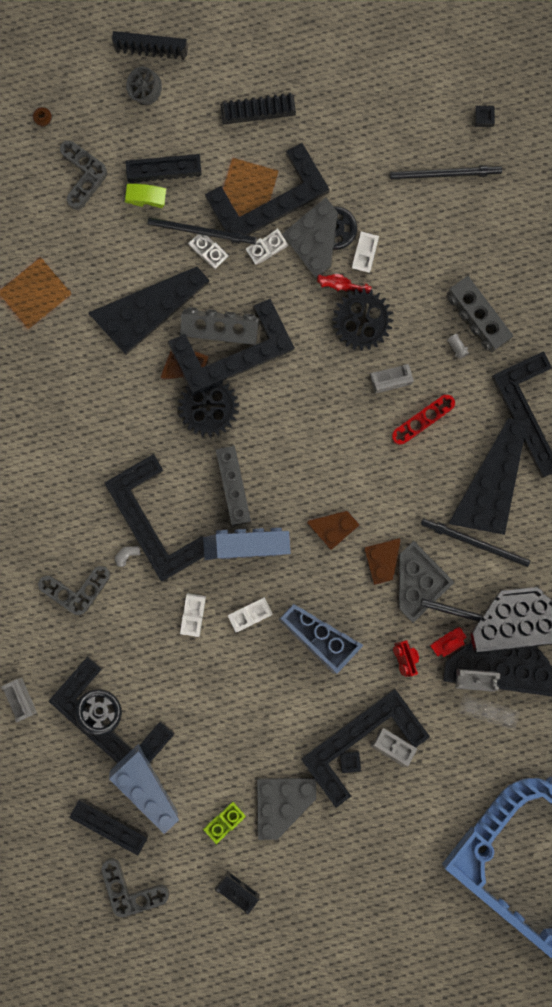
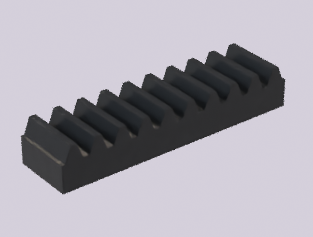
(150, 43)
(258, 109)
(163, 168)
(109, 826)

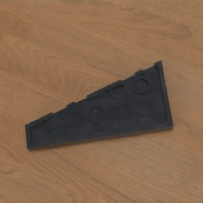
(139, 314)
(491, 490)

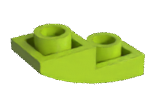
(145, 194)
(224, 822)

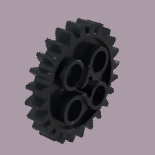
(379, 325)
(209, 424)

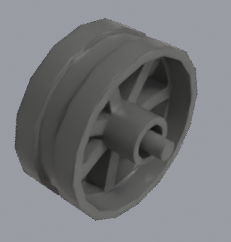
(144, 85)

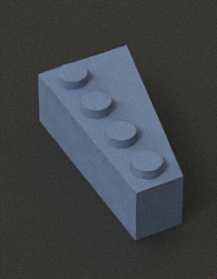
(246, 544)
(324, 641)
(142, 786)

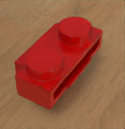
(448, 642)
(406, 658)

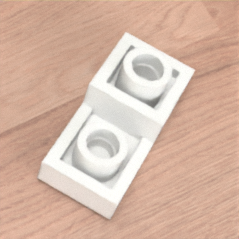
(267, 247)
(208, 250)

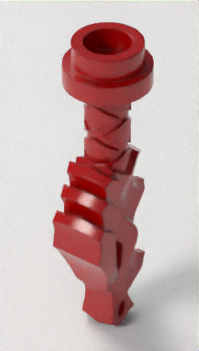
(340, 282)

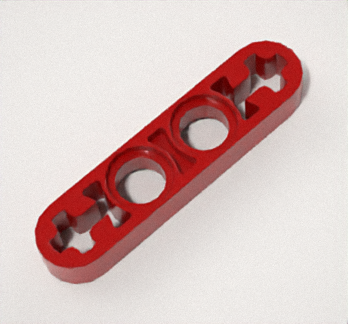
(424, 421)

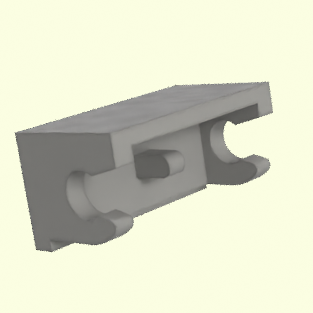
(391, 378)
(477, 680)
(19, 699)
(393, 747)

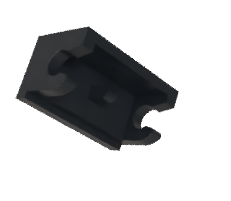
(238, 892)

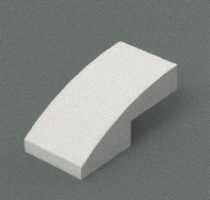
(365, 252)
(193, 615)
(250, 615)

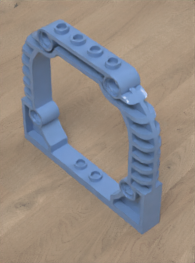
(469, 865)

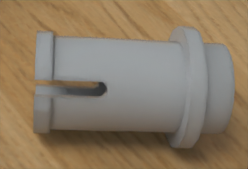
(458, 346)

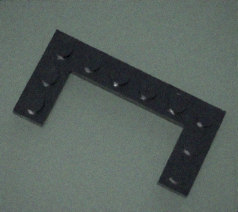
(312, 188)
(204, 377)
(519, 409)
(120, 489)
(388, 706)
(113, 745)

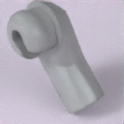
(124, 553)

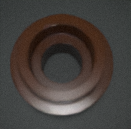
(42, 121)

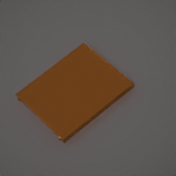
(249, 185)
(34, 293)

